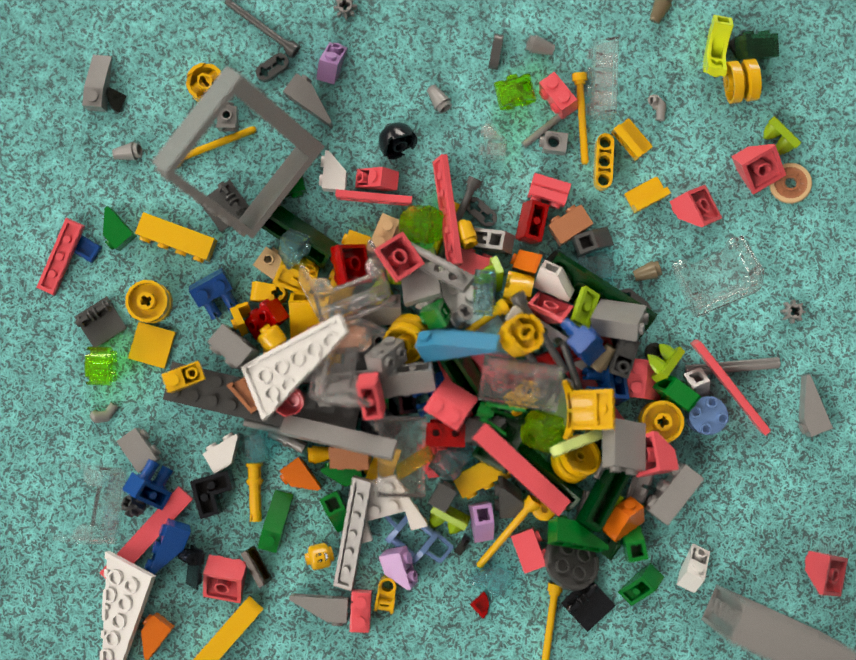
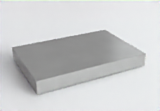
(421, 286)

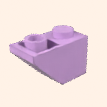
(331, 63)
(482, 521)
(399, 567)

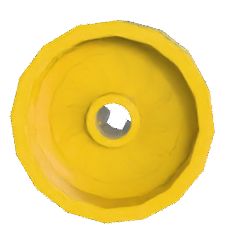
(742, 81)
(138, 297)
(407, 328)
(671, 418)
(577, 464)

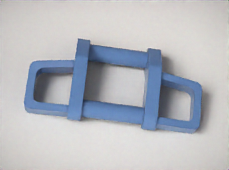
(434, 534)

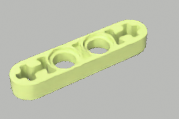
(575, 443)

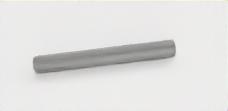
(740, 365)

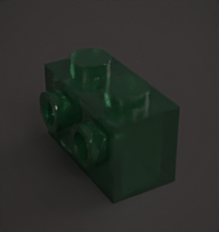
(757, 46)

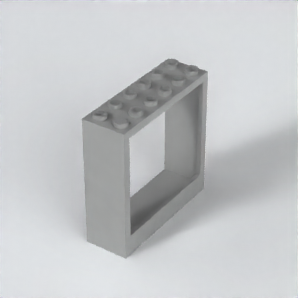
(200, 119)
(768, 631)

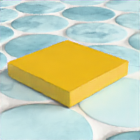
(152, 345)

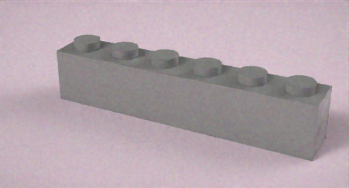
(404, 381)

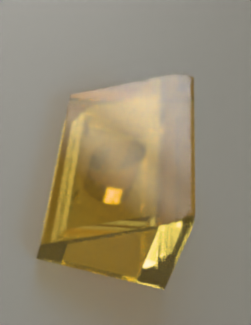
(414, 462)

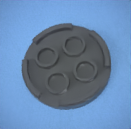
(571, 567)

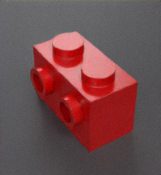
(532, 222)
(269, 313)
(443, 436)

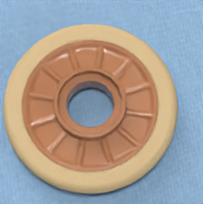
(797, 193)

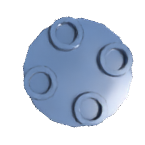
(707, 416)

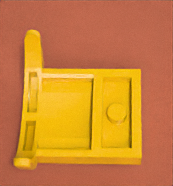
(588, 409)

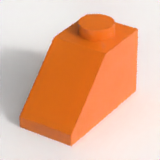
(525, 262)
(299, 475)
(624, 519)
(154, 633)

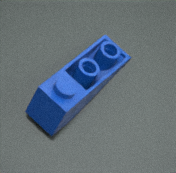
(171, 543)

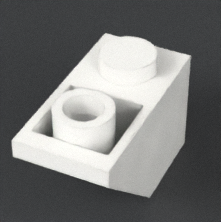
(333, 175)
(554, 281)
(223, 454)
(694, 568)

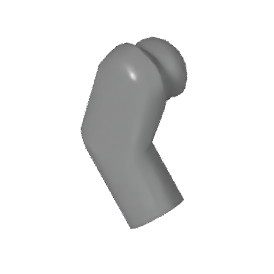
(658, 105)
(104, 416)

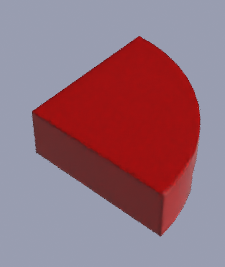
(481, 604)

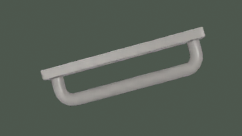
(464, 279)

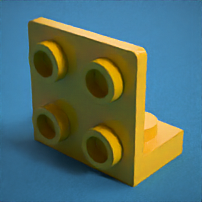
(289, 278)

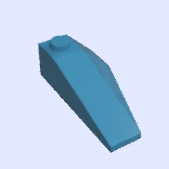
(455, 343)

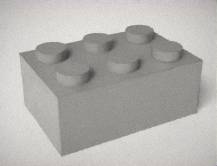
(232, 346)
(672, 493)

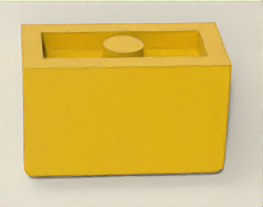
(631, 139)
(646, 194)

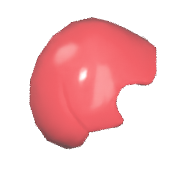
(292, 404)

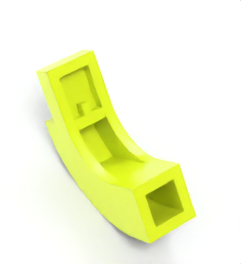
(716, 46)

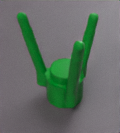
(487, 409)

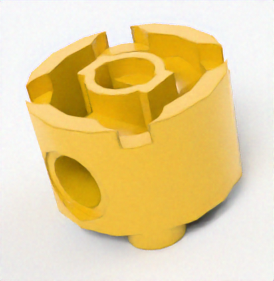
(201, 78)
(516, 282)
(521, 335)

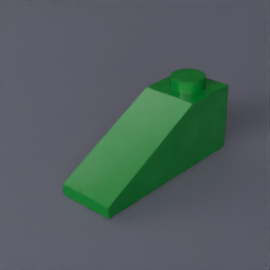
(275, 521)
(572, 534)

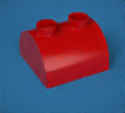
(348, 262)

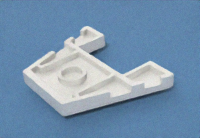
(387, 506)

